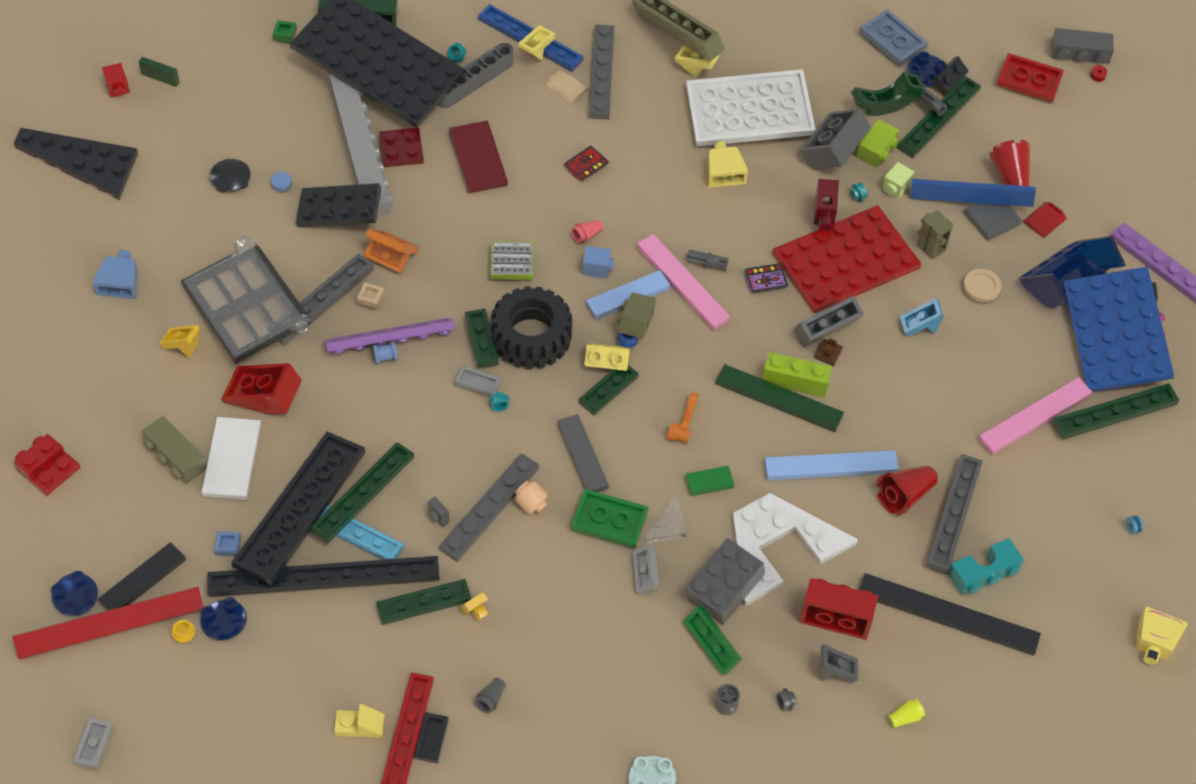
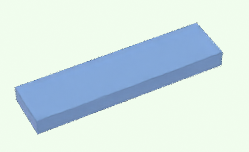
(614, 299)

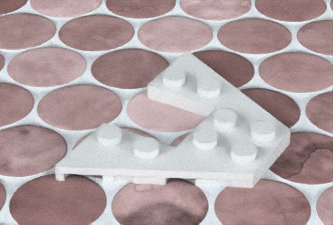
(774, 518)

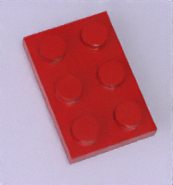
(1030, 77)

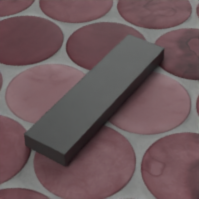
(582, 454)

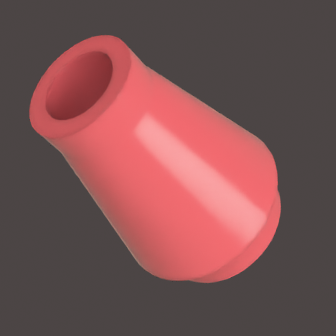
(584, 231)

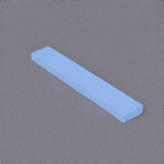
(830, 465)

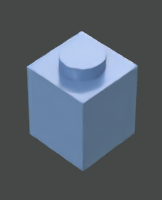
(597, 262)

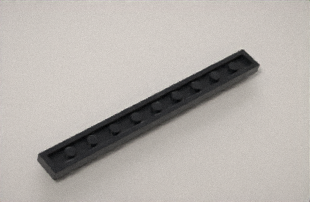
(327, 576)

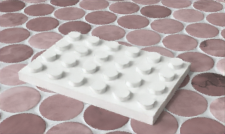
(750, 107)

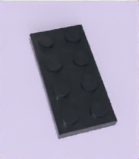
(338, 205)

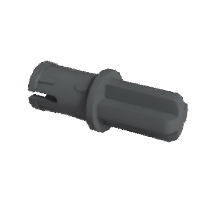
(707, 259)

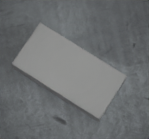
(477, 381)

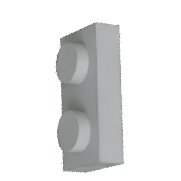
(645, 569)
(93, 743)

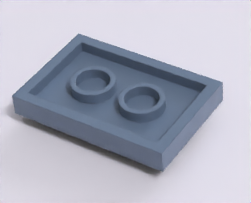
(893, 37)

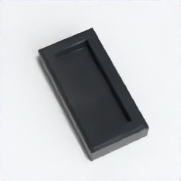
(431, 737)

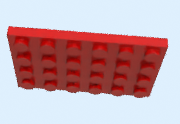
(846, 259)

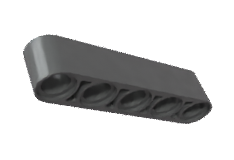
(479, 73)

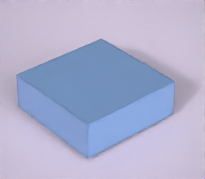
(227, 543)

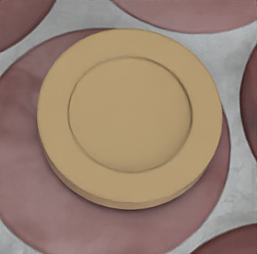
(982, 285)

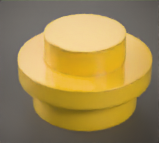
(183, 631)

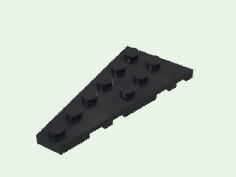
(87, 160)

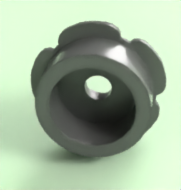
(786, 699)

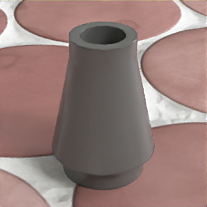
(489, 697)

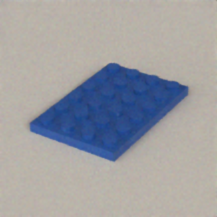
(1118, 329)

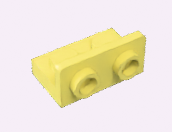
(607, 356)

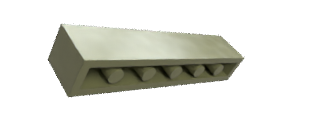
(681, 26)

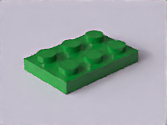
(609, 518)

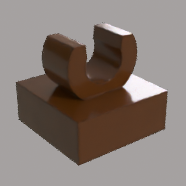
(829, 351)

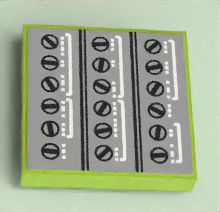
(512, 260)

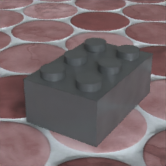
(835, 138)
(725, 580)

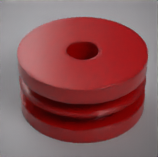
(1098, 73)

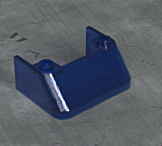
(1075, 260)

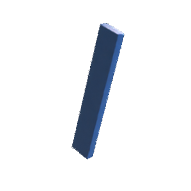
(518, 31)
(973, 192)

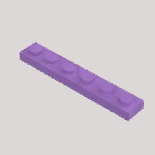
(1156, 260)
(380, 337)

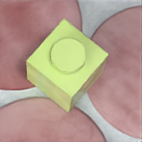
(898, 180)

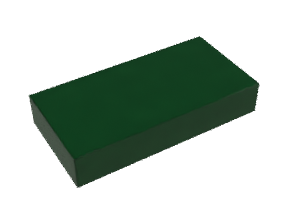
(159, 71)

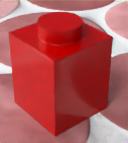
(115, 80)

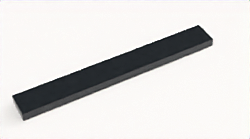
(952, 615)

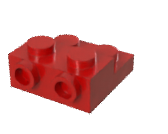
(45, 464)

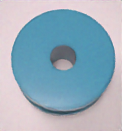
(1134, 524)

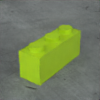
(797, 374)

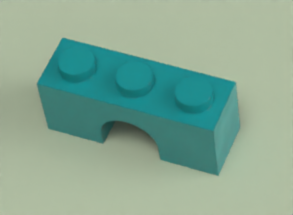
(971, 576)

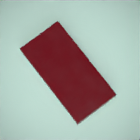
(478, 156)

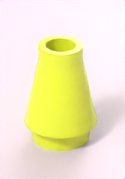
(908, 713)

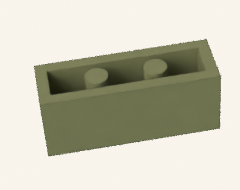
(174, 450)

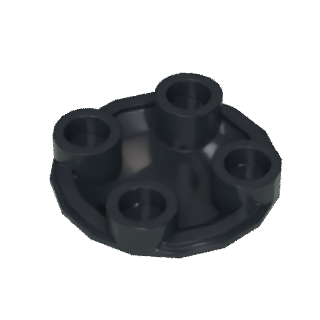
(230, 175)

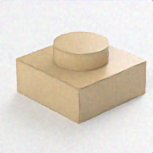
(370, 295)

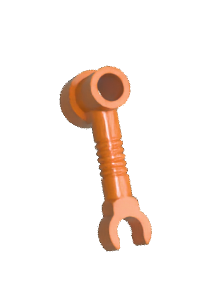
(681, 431)

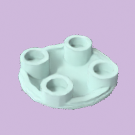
(652, 771)

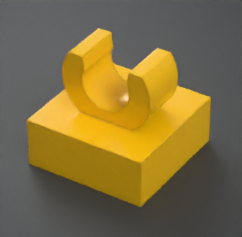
(476, 606)

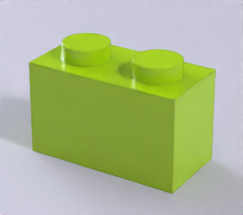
(878, 143)

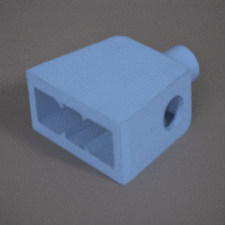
(117, 277)

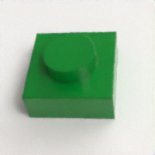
(284, 31)

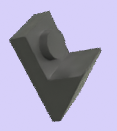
(838, 664)

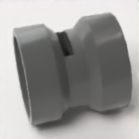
(730, 695)

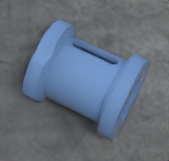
(385, 352)

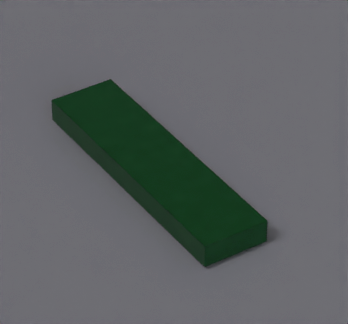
(423, 601)

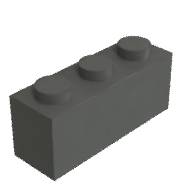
(1082, 45)
(828, 321)

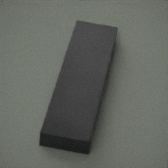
(142, 578)

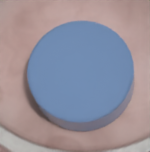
(281, 182)

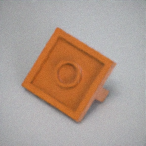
(389, 249)

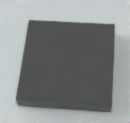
(992, 218)

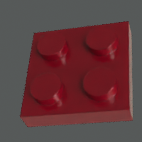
(401, 147)

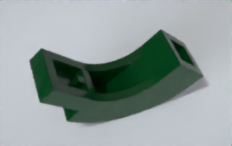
(891, 98)

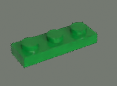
(712, 640)

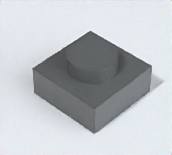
(438, 512)

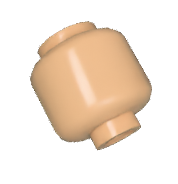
(531, 497)

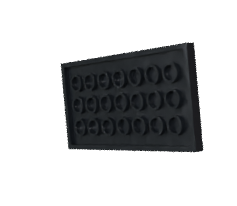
(377, 59)

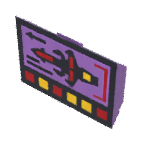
(765, 277)

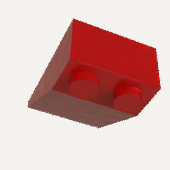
(263, 388)

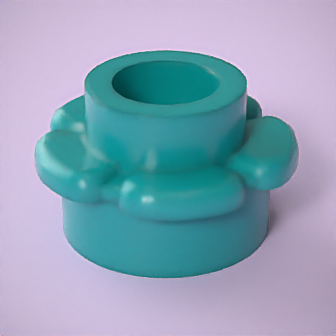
(452, 52)
(858, 192)
(499, 401)

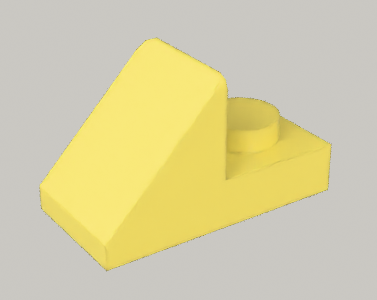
(536, 42)
(693, 61)
(361, 723)

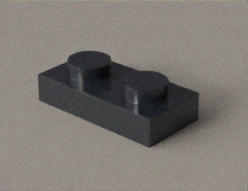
(950, 75)

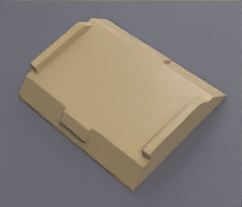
(566, 86)

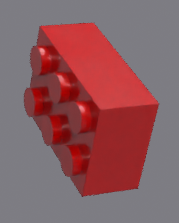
(838, 608)

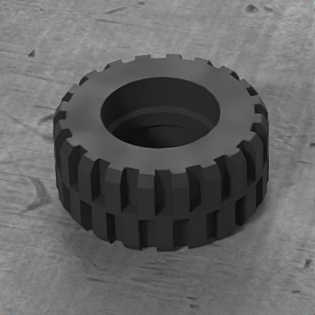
(536, 305)

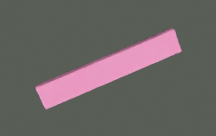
(683, 282)
(1035, 416)

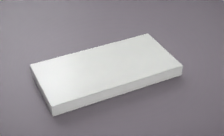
(231, 458)

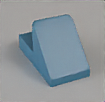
(925, 316)

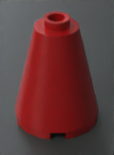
(1012, 162)
(905, 487)

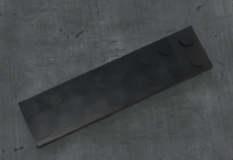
(298, 508)

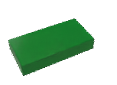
(709, 480)

